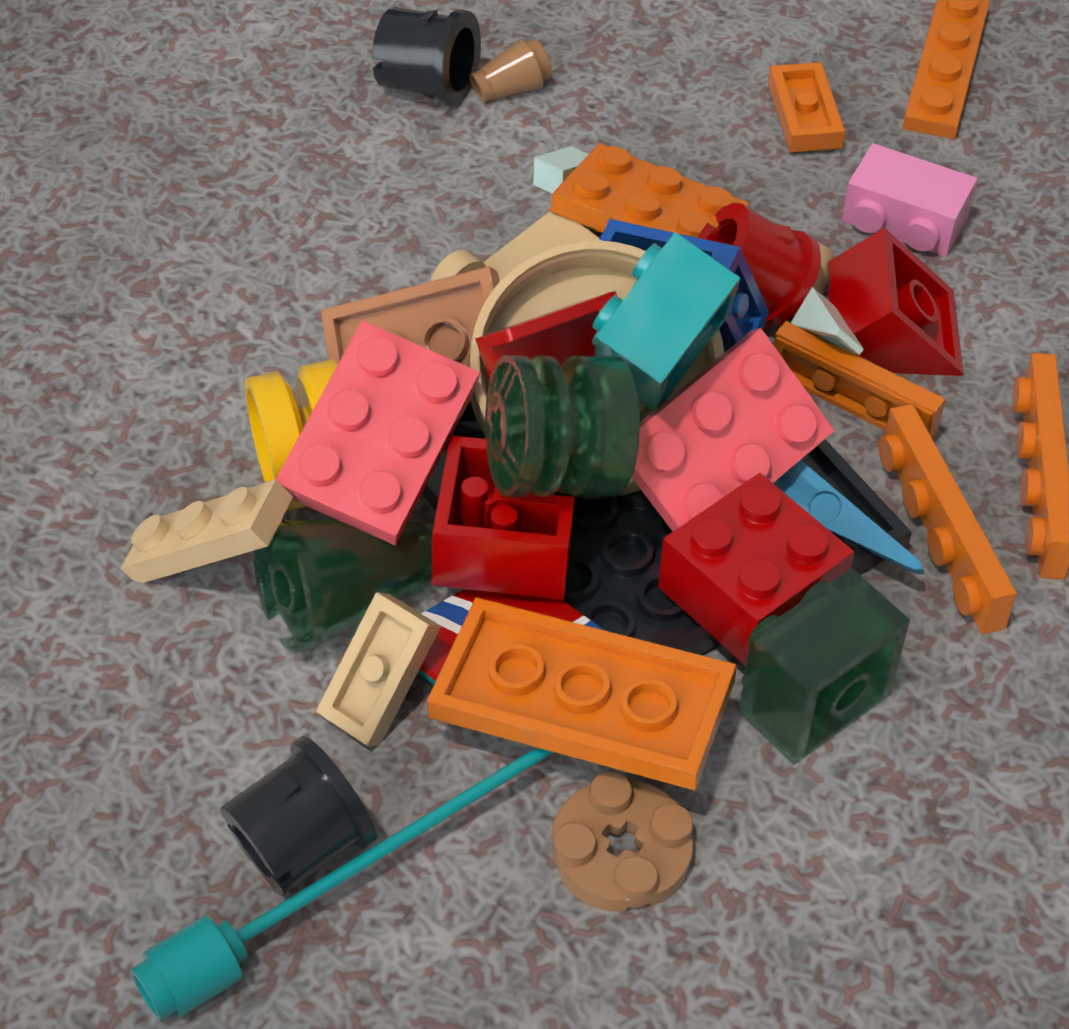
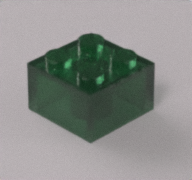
(822, 664)

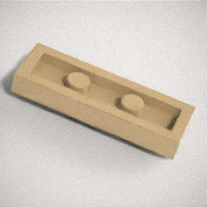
(206, 532)

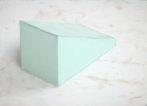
(555, 167)
(824, 320)

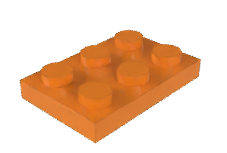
(637, 192)

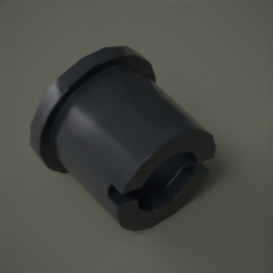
(427, 53)
(298, 817)

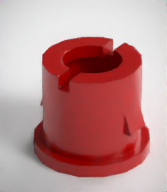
(779, 258)

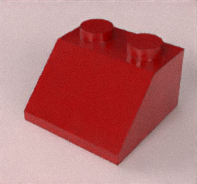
(896, 307)

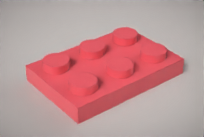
(724, 429)
(378, 432)

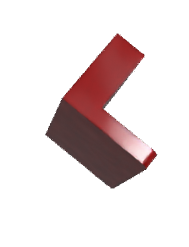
(552, 334)

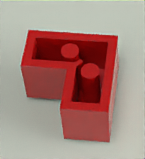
(496, 539)

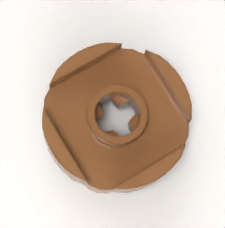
(633, 879)

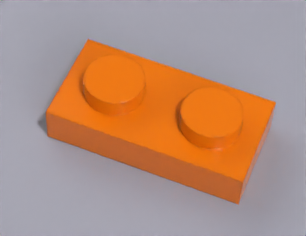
(806, 107)

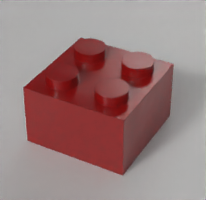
(748, 561)

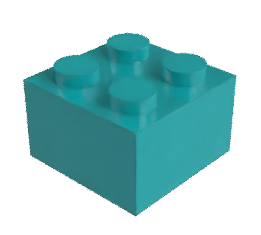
(666, 316)

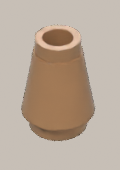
(513, 72)

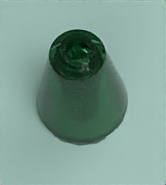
(329, 573)

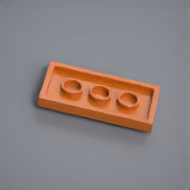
(583, 692)

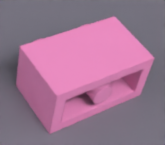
(909, 198)

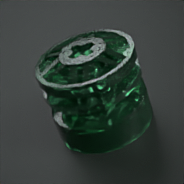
(561, 425)

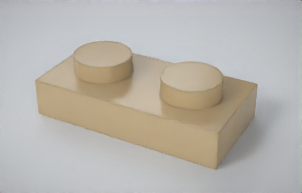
(378, 669)

